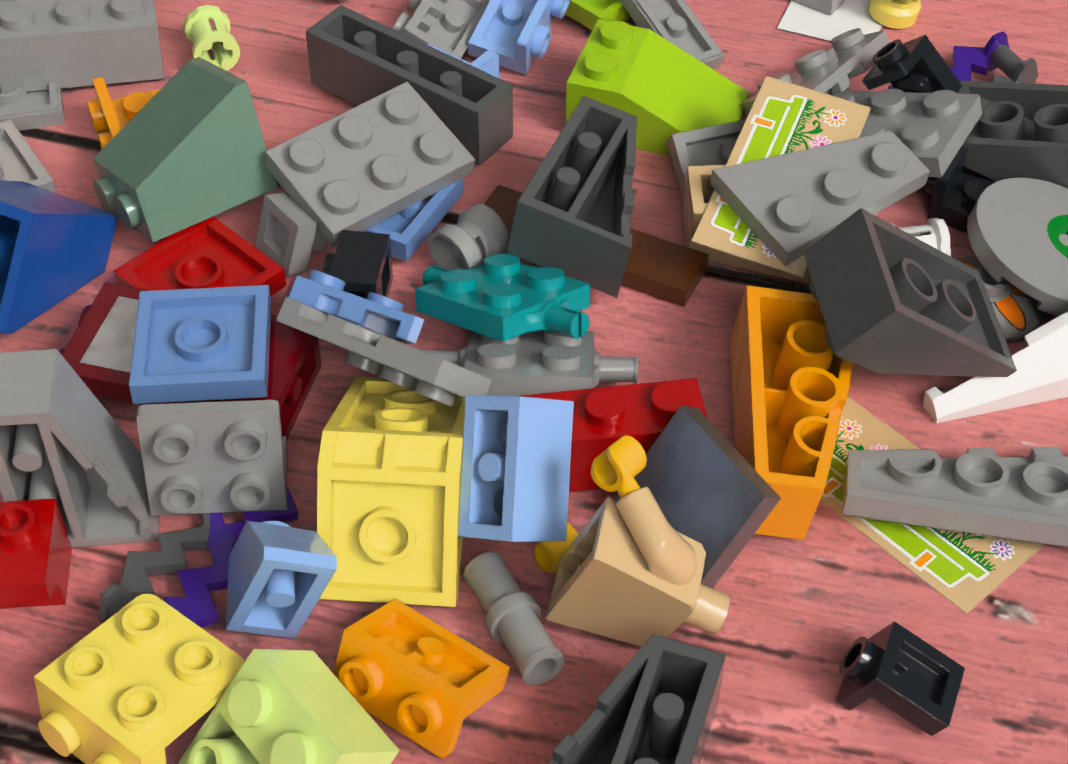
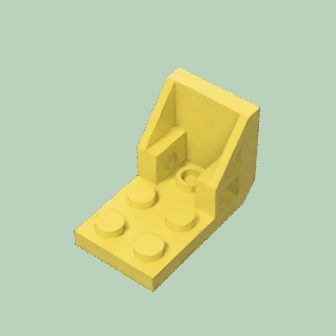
(392, 495)

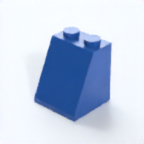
(46, 250)

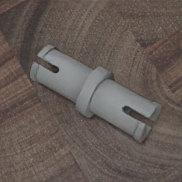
(514, 618)

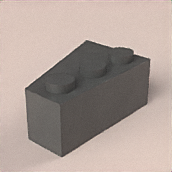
(652, 709)

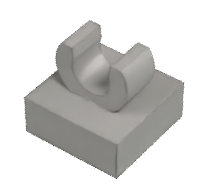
(288, 233)

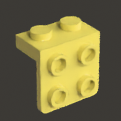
(132, 685)

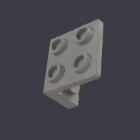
(213, 457)

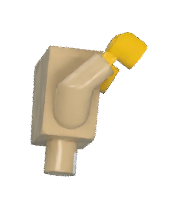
(628, 565)

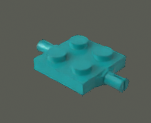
(505, 298)

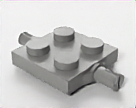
(540, 363)

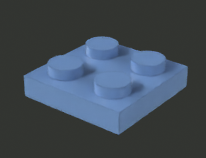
(201, 344)

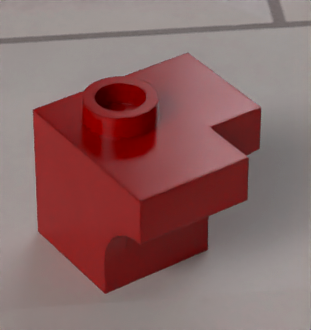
(33, 554)

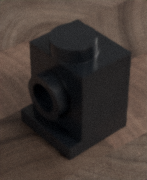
(362, 262)

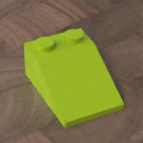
(652, 81)

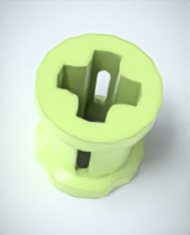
(199, 32)

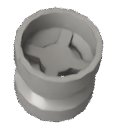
(474, 237)

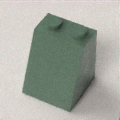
(185, 154)

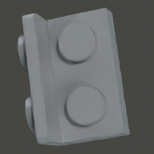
(442, 23)

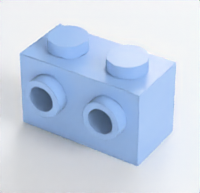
(515, 468)

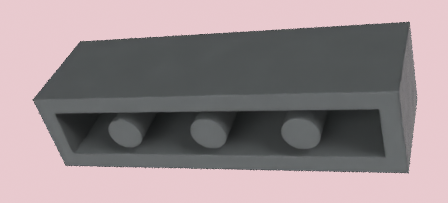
(365, 59)

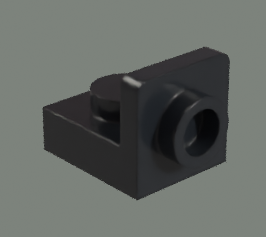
(911, 68)
(954, 193)
(902, 676)

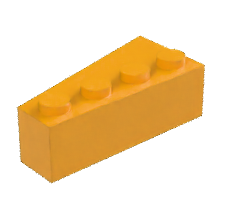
(786, 401)

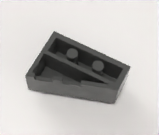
(582, 199)

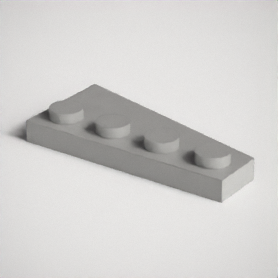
(964, 494)

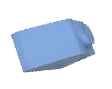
(276, 578)

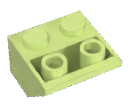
(288, 712)

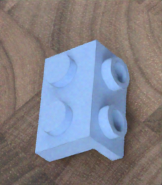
(516, 31)

